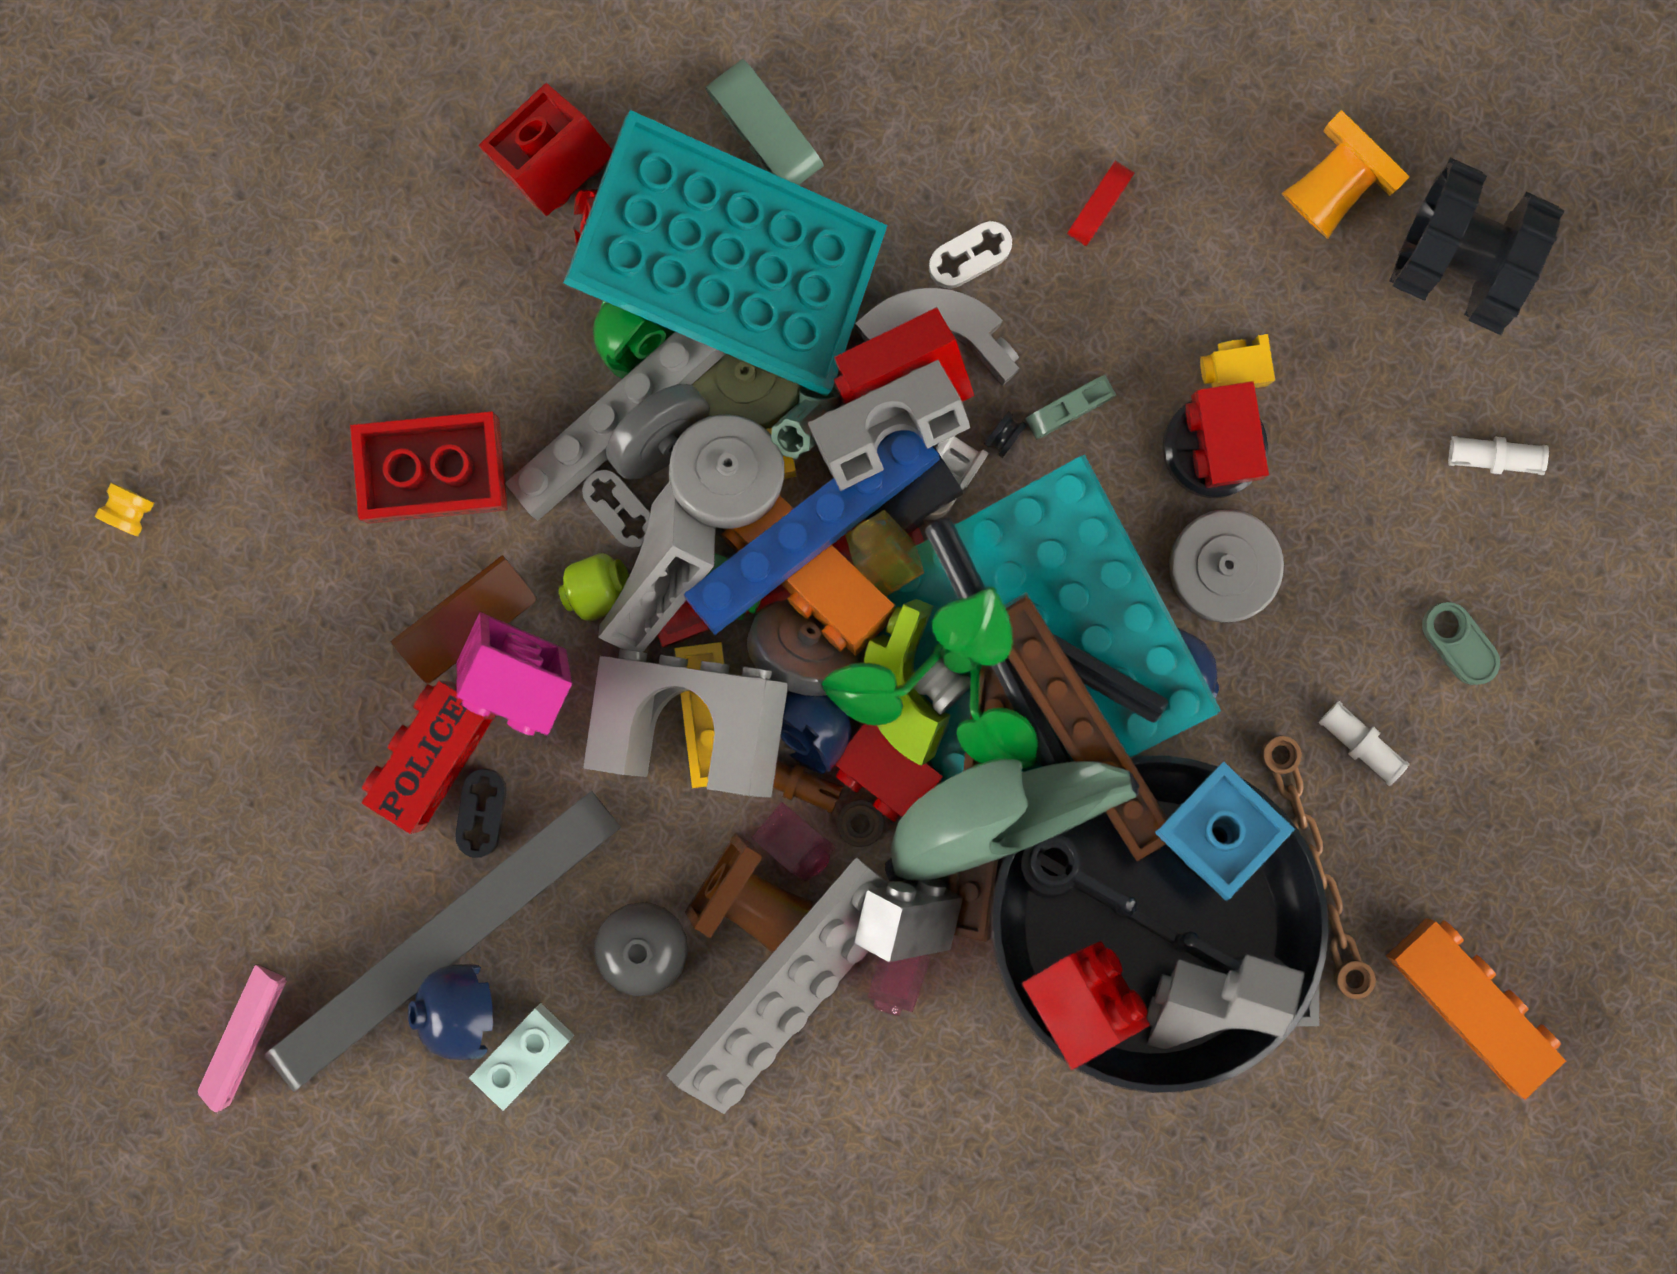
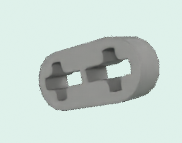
(610, 517)

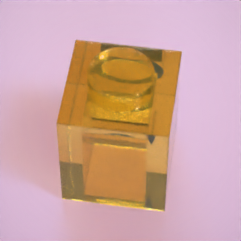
(884, 553)

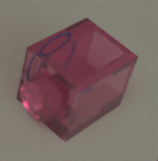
(897, 983)

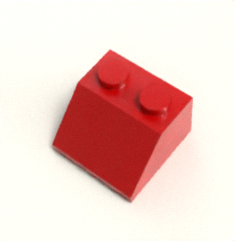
(547, 149)

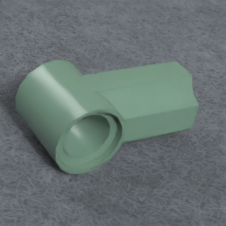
(792, 431)

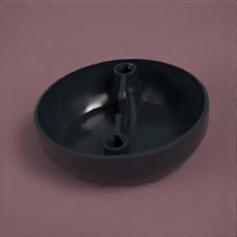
(1152, 918)

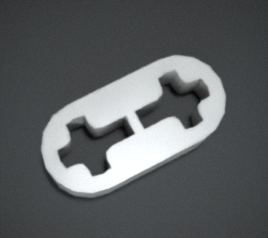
(964, 245)

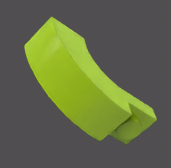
(919, 726)

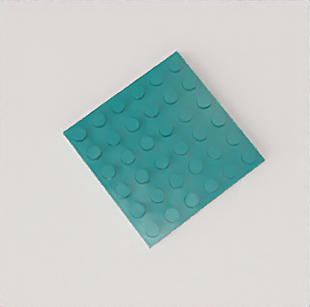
(1089, 587)

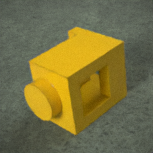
(1239, 363)

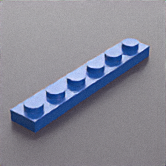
(806, 533)

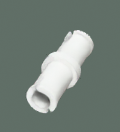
(1498, 455)
(1364, 743)

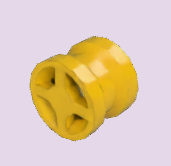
(124, 509)

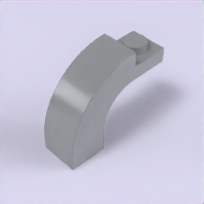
(965, 316)

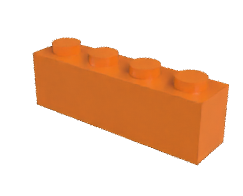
(827, 589)
(1476, 1007)

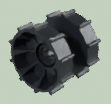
(1498, 256)

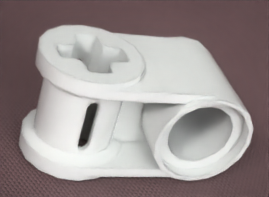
(962, 462)

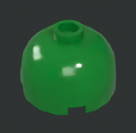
(625, 338)

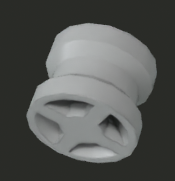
(943, 686)

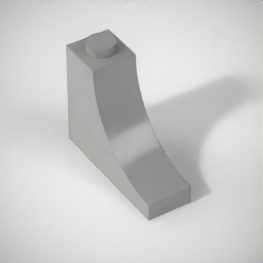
(670, 562)

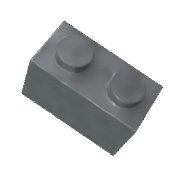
(908, 919)

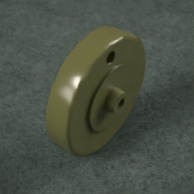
(747, 391)

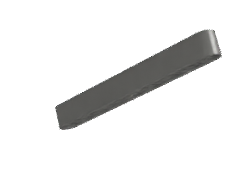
(442, 941)

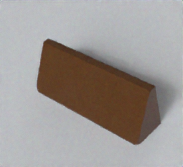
(439, 636)

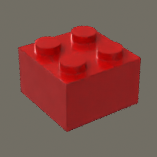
(1087, 1003)

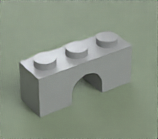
(916, 402)

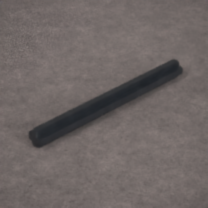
(967, 583)

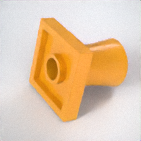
(1343, 176)

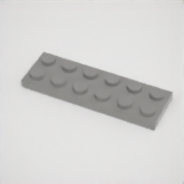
(779, 995)

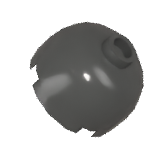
(641, 949)

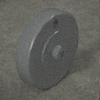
(650, 430)

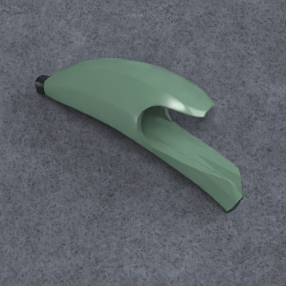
(1000, 812)

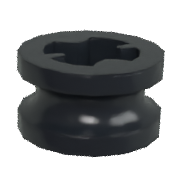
(1005, 434)

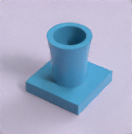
(1246, 820)

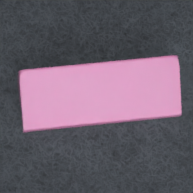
(241, 1038)

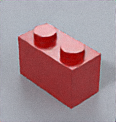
(1227, 435)
(884, 772)

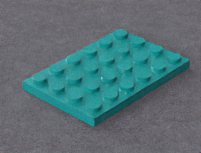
(726, 253)

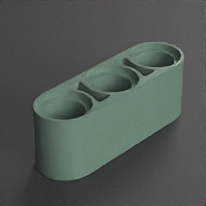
(764, 124)

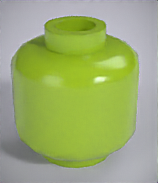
(593, 585)

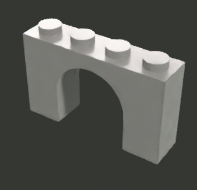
(743, 709)

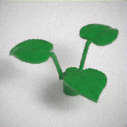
(970, 635)

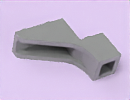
(1206, 1001)

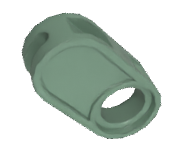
(1070, 407)
(1468, 651)

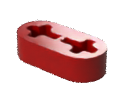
(1100, 203)

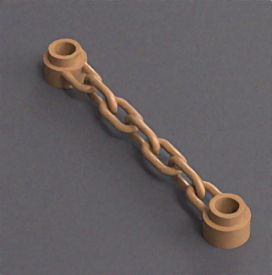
(1291, 765)

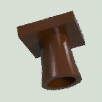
(745, 898)

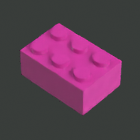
(512, 675)

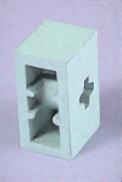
(521, 1056)

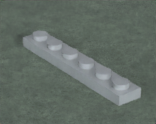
(584, 443)

